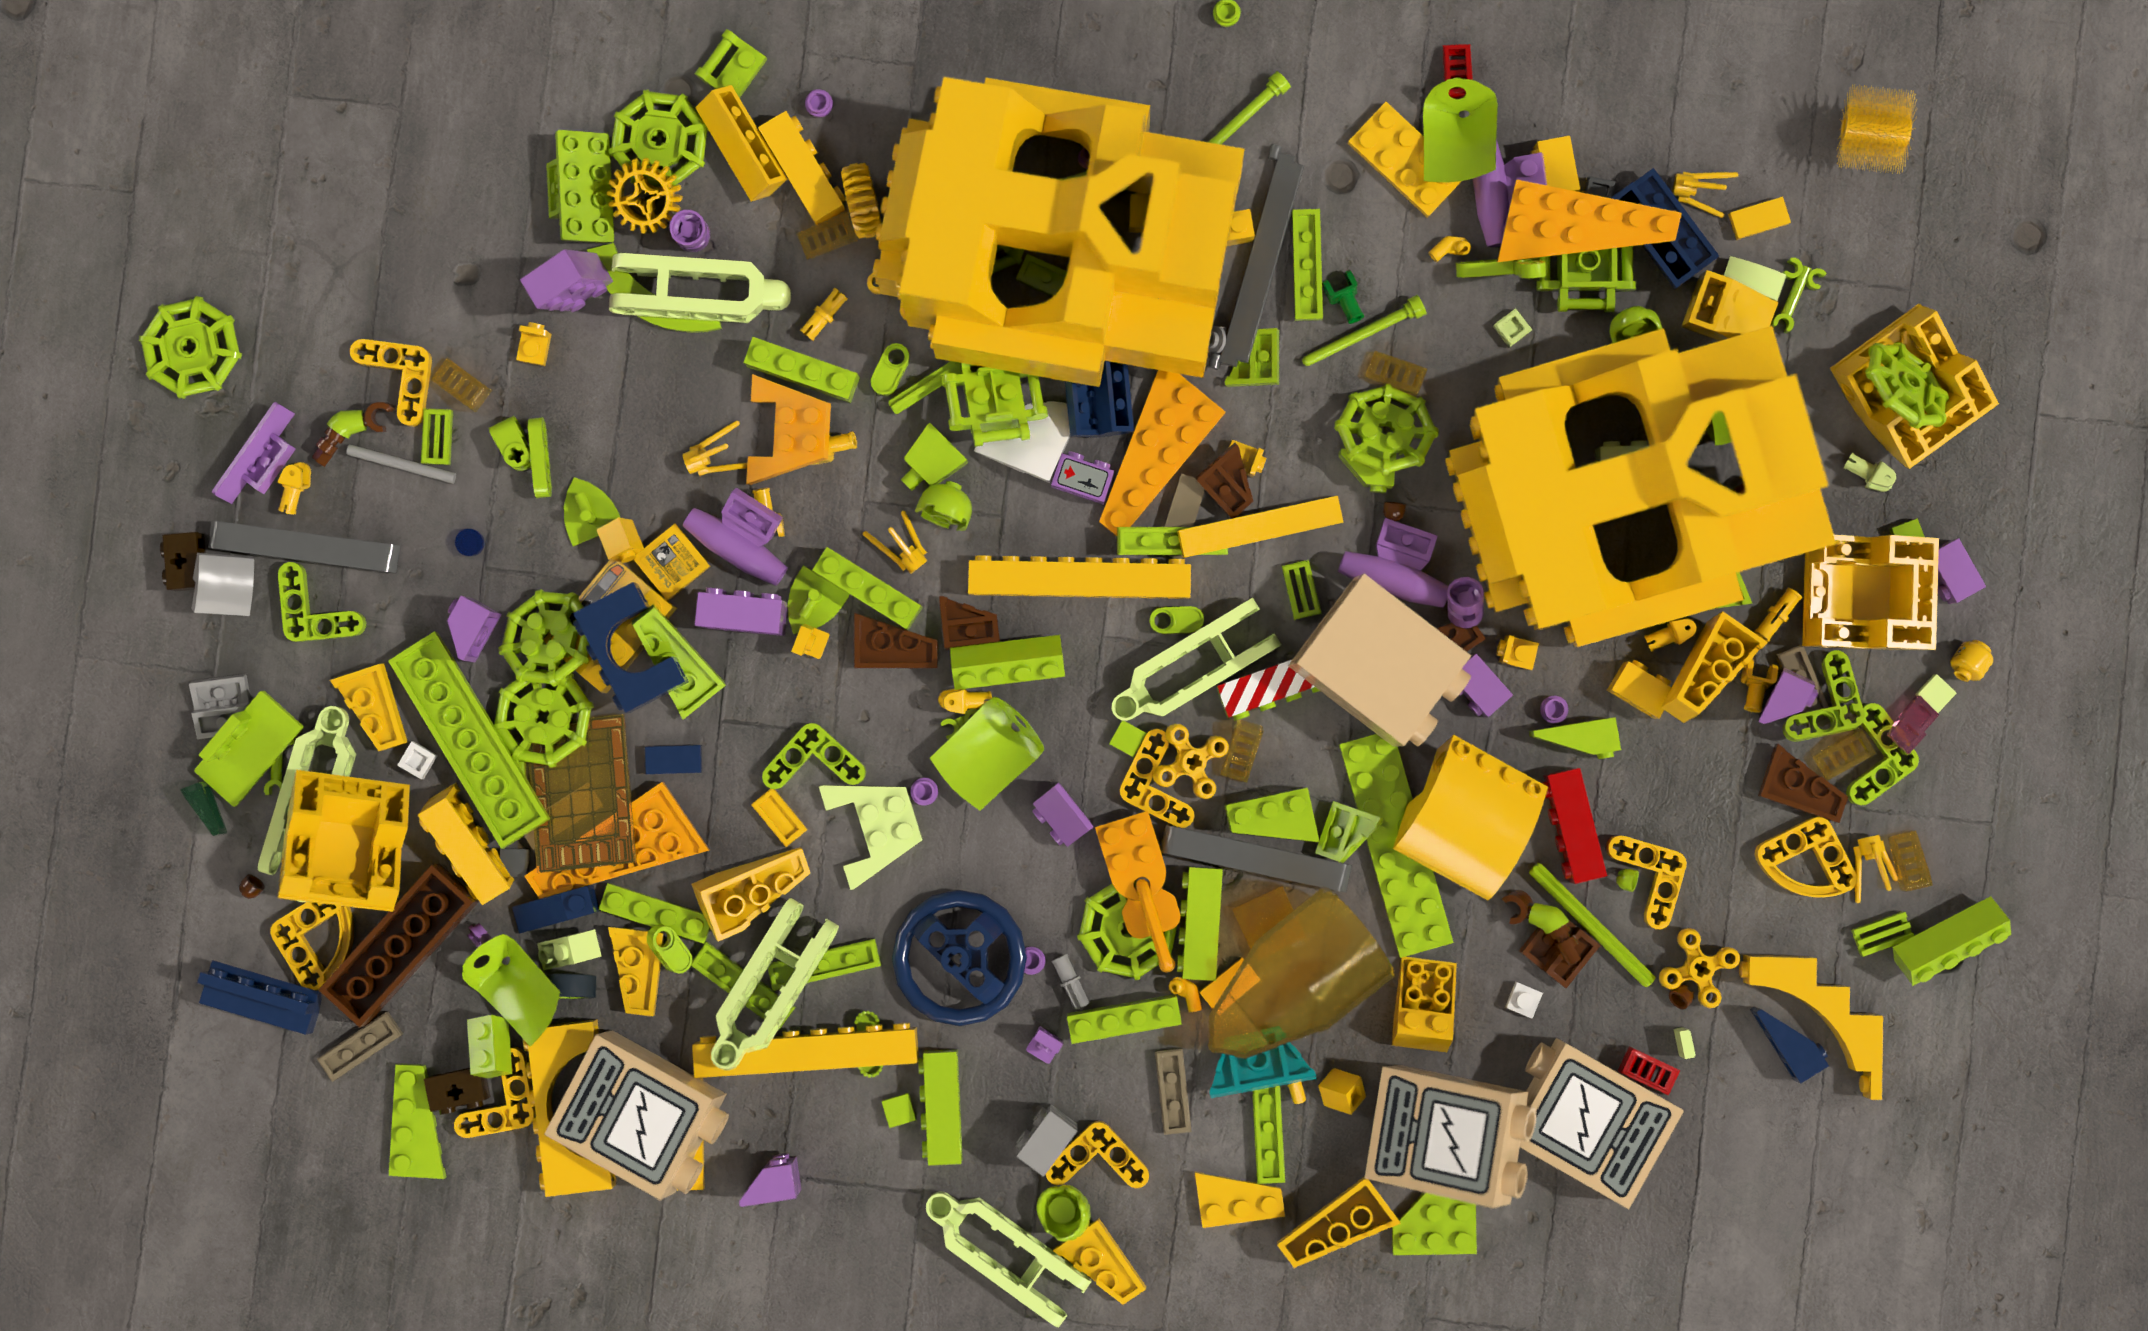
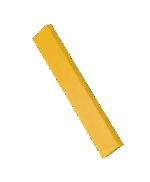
(1260, 526)

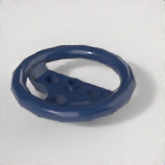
(991, 923)

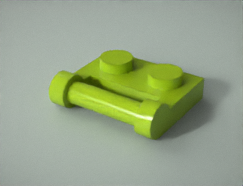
(738, 71)

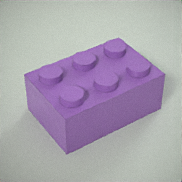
(567, 281)
(741, 612)

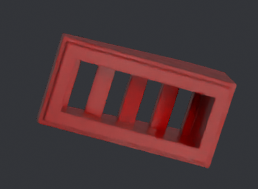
(1457, 50)
(1628, 1063)

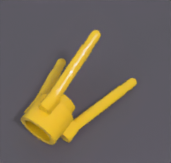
(1687, 184)
(698, 458)
(911, 557)
(1872, 848)

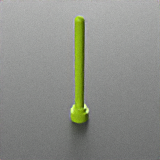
(1276, 85)
(1411, 309)

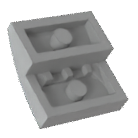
(223, 584)
(216, 701)

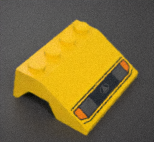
(625, 640)

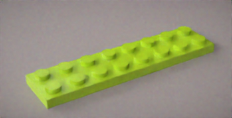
(469, 739)
(1405, 885)

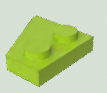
(1263, 362)
(1345, 831)

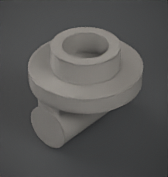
(1217, 340)

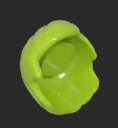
(1633, 322)
(1063, 1212)

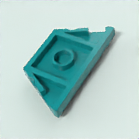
(1265, 1070)

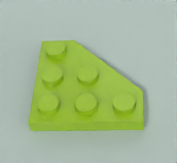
(1436, 1227)

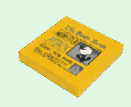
(671, 562)

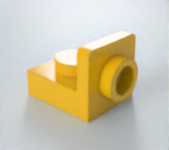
(533, 344)
(1251, 458)
(810, 641)
(1517, 652)

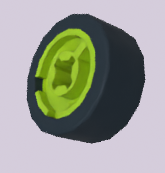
(574, 985)

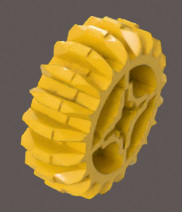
(642, 184)
(861, 199)

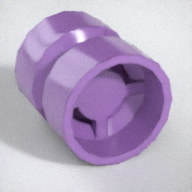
(689, 230)
(1465, 602)

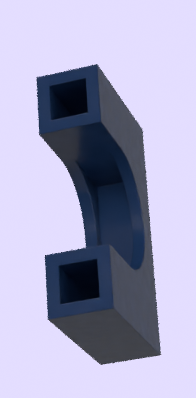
(598, 625)

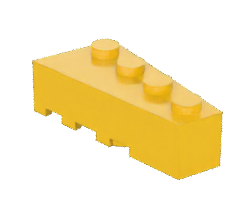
(1712, 663)
(465, 845)
(1346, 1219)

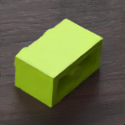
(489, 1046)

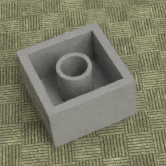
(1046, 1139)

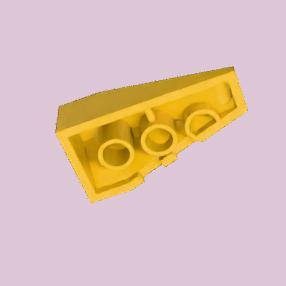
(743, 892)

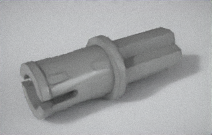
(1070, 981)

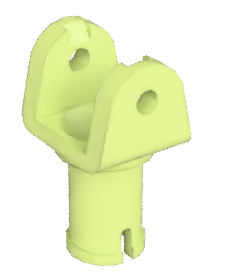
(1877, 476)

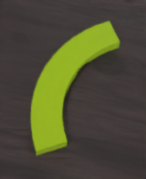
(627, 284)

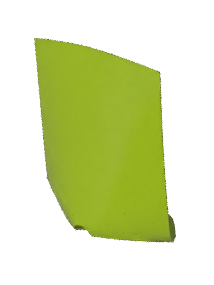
(1454, 145)
(987, 753)
(515, 989)

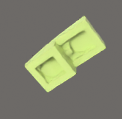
(1755, 276)

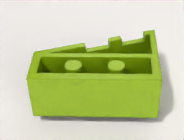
(1275, 815)

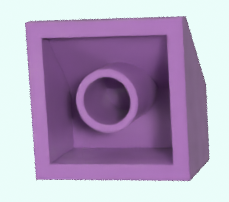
(471, 626)
(1788, 696)
(1062, 815)
(775, 1182)

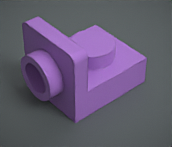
(1044, 1045)

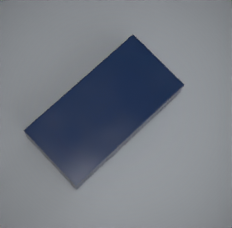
(673, 759)

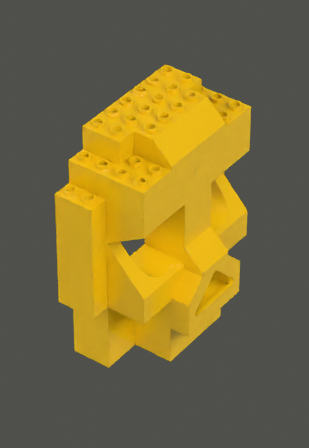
(960, 200)
(1538, 512)

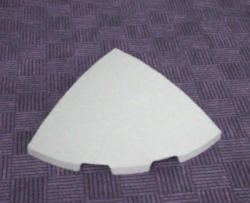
(1043, 450)

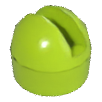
(1627, 879)

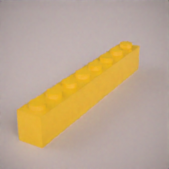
(1079, 579)
(817, 1051)

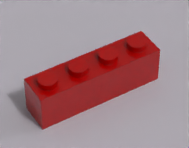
(1574, 826)

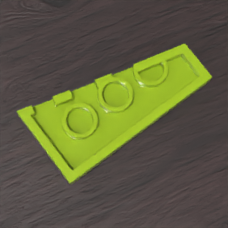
(665, 641)
(413, 1132)

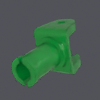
(1345, 298)

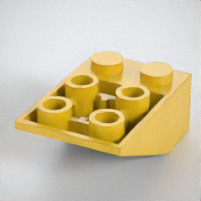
(1726, 308)
(1425, 1004)

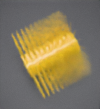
(1876, 129)

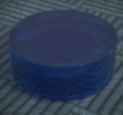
(469, 542)

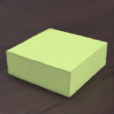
(1512, 328)
(1936, 693)
(1684, 1043)

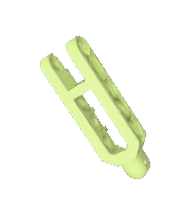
(763, 293)
(1138, 700)
(329, 731)
(733, 1043)
(950, 1214)

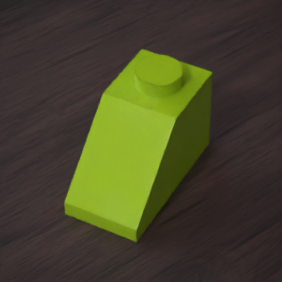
(1368, 476)

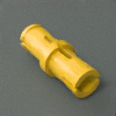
(823, 314)
(1789, 599)

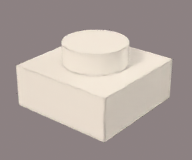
(417, 760)
(1523, 1000)

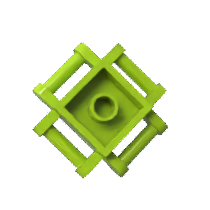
(1589, 272)
(993, 403)

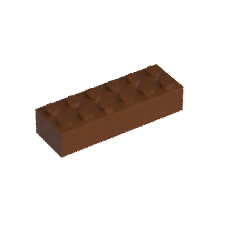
(398, 945)

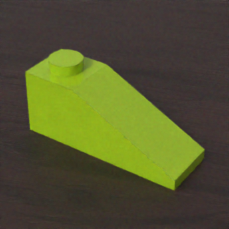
(1587, 737)

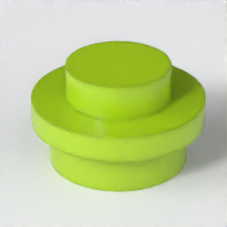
(1226, 13)

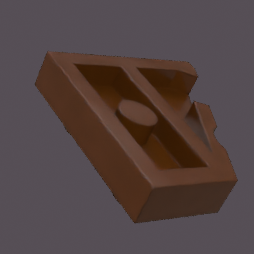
(1227, 482)
(966, 625)

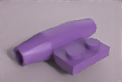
(1495, 191)
(740, 535)
(1398, 564)

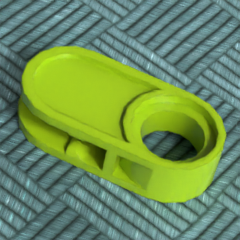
(888, 375)
(1183, 620)
(673, 953)

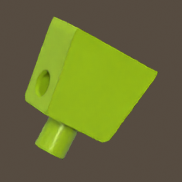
(931, 459)

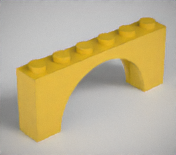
(561, 1167)

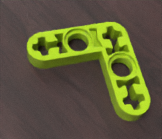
(1522, 268)
(311, 622)
(1835, 713)
(818, 749)
(1890, 762)

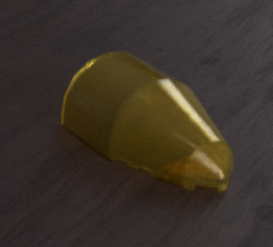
(1299, 979)

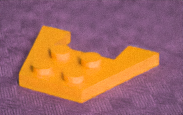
(799, 430)

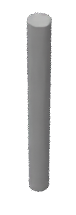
(400, 463)

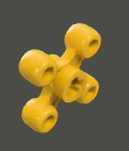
(1185, 751)
(1710, 965)

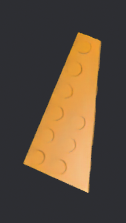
(1564, 221)
(1166, 435)
(660, 835)

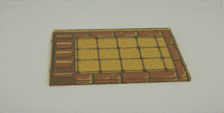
(586, 801)

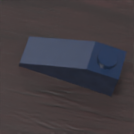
(556, 909)
(1796, 1051)

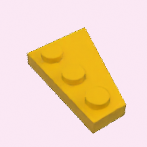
(374, 704)
(637, 969)
(1236, 1201)
(1103, 1262)

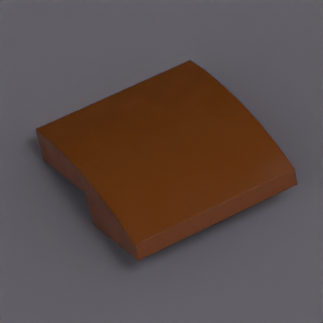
(1544, 953)

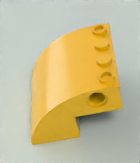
(1957, 374)
(1872, 593)
(1471, 818)
(344, 841)

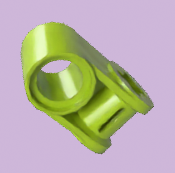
(510, 440)

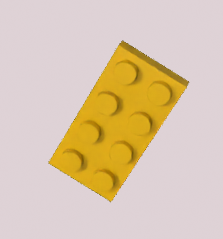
(1398, 155)

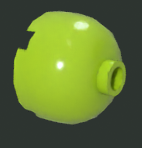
(945, 505)

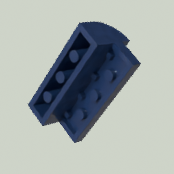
(1690, 250)
(1101, 409)
(260, 997)

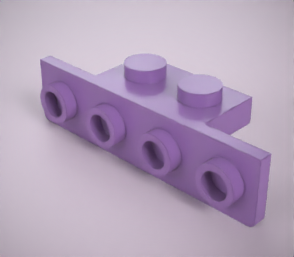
(260, 456)

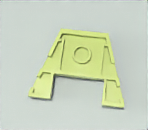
(885, 821)

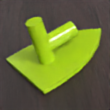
(586, 511)
(813, 600)

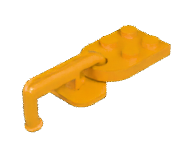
(1132, 854)

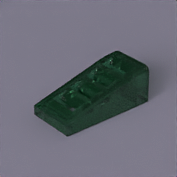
(204, 804)

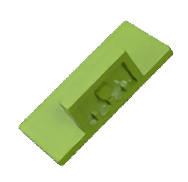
(580, 185)
(247, 747)

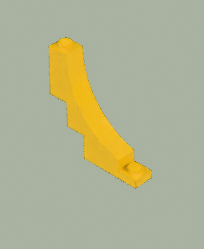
(1857, 1033)

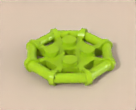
(672, 129)
(204, 354)
(1907, 385)
(1392, 416)
(532, 636)
(537, 732)
(1113, 938)

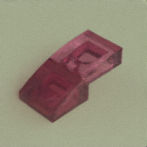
(1912, 724)

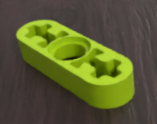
(539, 457)

